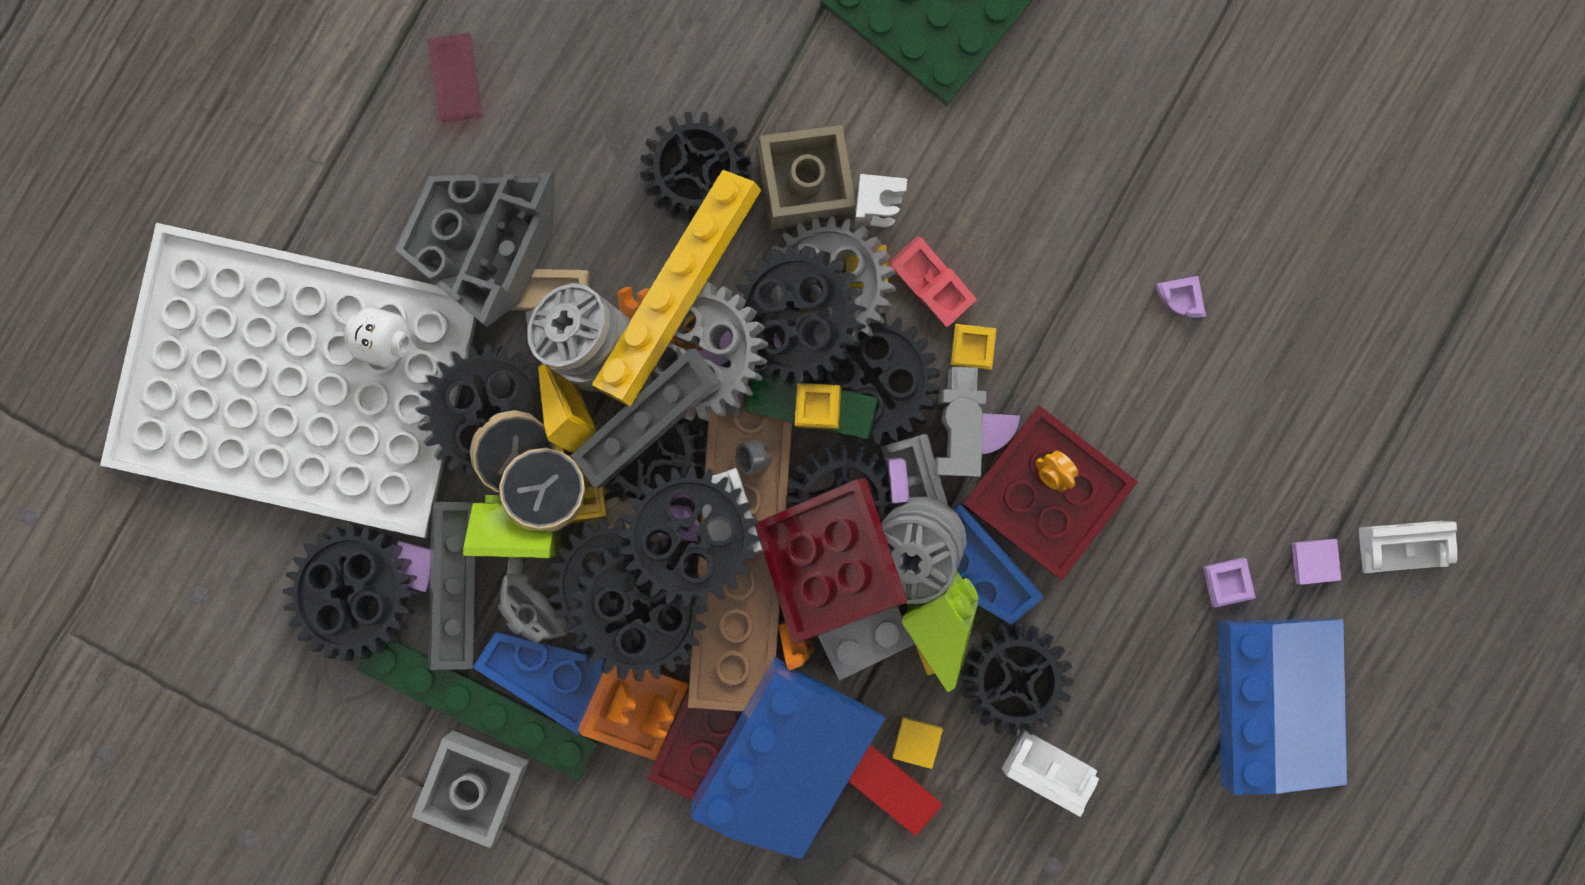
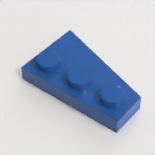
(997, 579)
(543, 675)

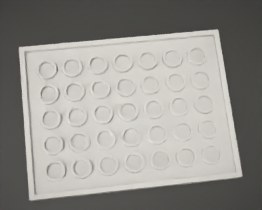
(253, 393)

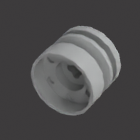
(575, 332)
(932, 532)

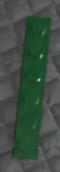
(481, 708)

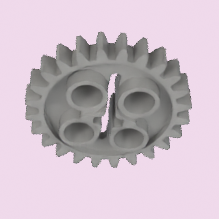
(842, 244)
(715, 316)

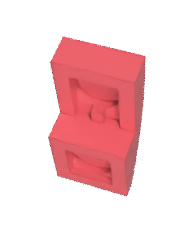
(932, 281)

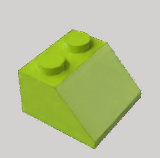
(494, 534)
(944, 629)

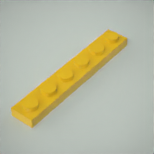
(676, 287)

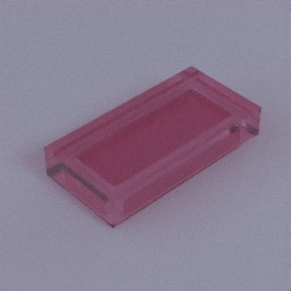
(455, 77)

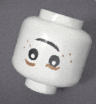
(377, 336)

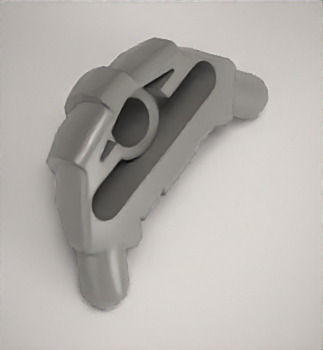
(527, 608)

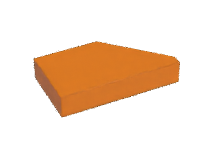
(797, 653)

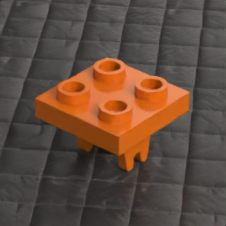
(633, 712)

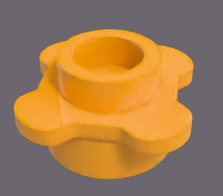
(1057, 471)

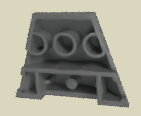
(480, 237)

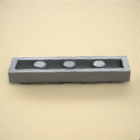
(647, 419)
(450, 589)

